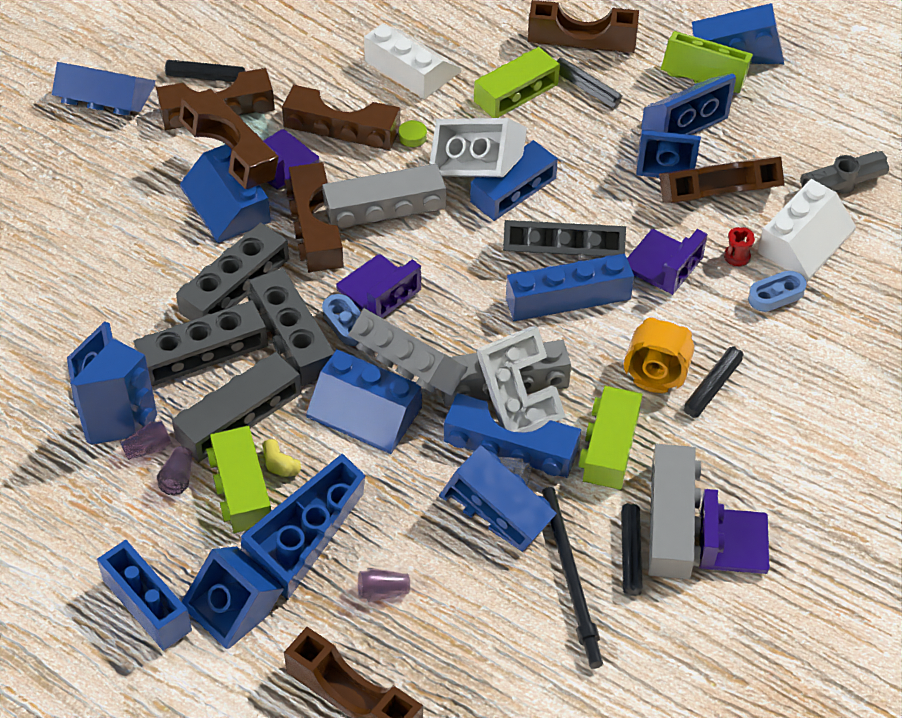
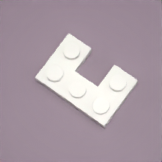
(501, 367)

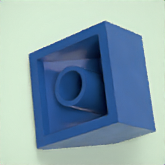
(666, 152)
(231, 595)

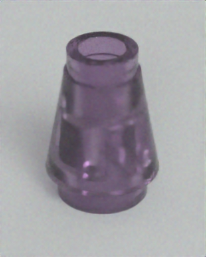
(147, 440)
(175, 473)
(382, 584)

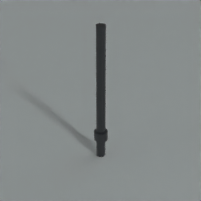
(586, 630)

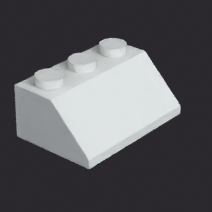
(407, 60)
(477, 146)
(807, 230)

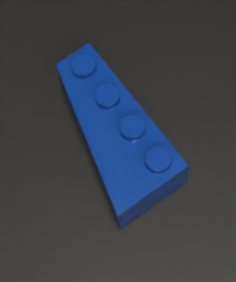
(303, 524)

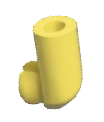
(277, 462)

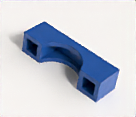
(545, 449)

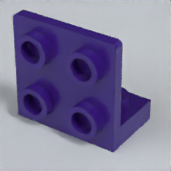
(290, 153)
(665, 260)
(381, 285)
(732, 537)

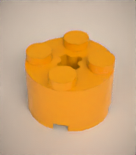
(659, 355)

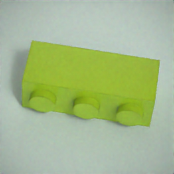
(704, 60)
(516, 82)
(610, 437)
(238, 478)

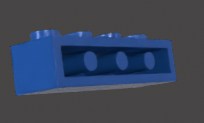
(569, 287)

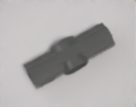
(849, 171)

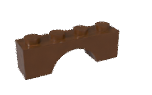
(553, 27)
(247, 94)
(210, 117)
(371, 126)
(721, 178)
(320, 241)
(324, 671)

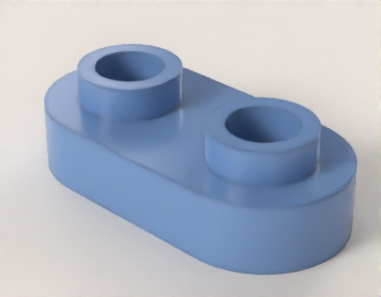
(773, 292)
(341, 323)

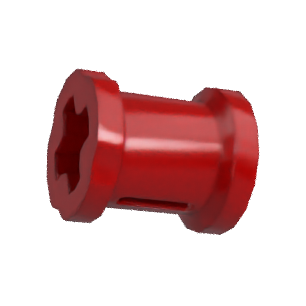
(741, 248)

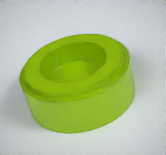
(412, 133)

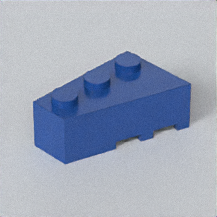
(747, 30)
(499, 498)

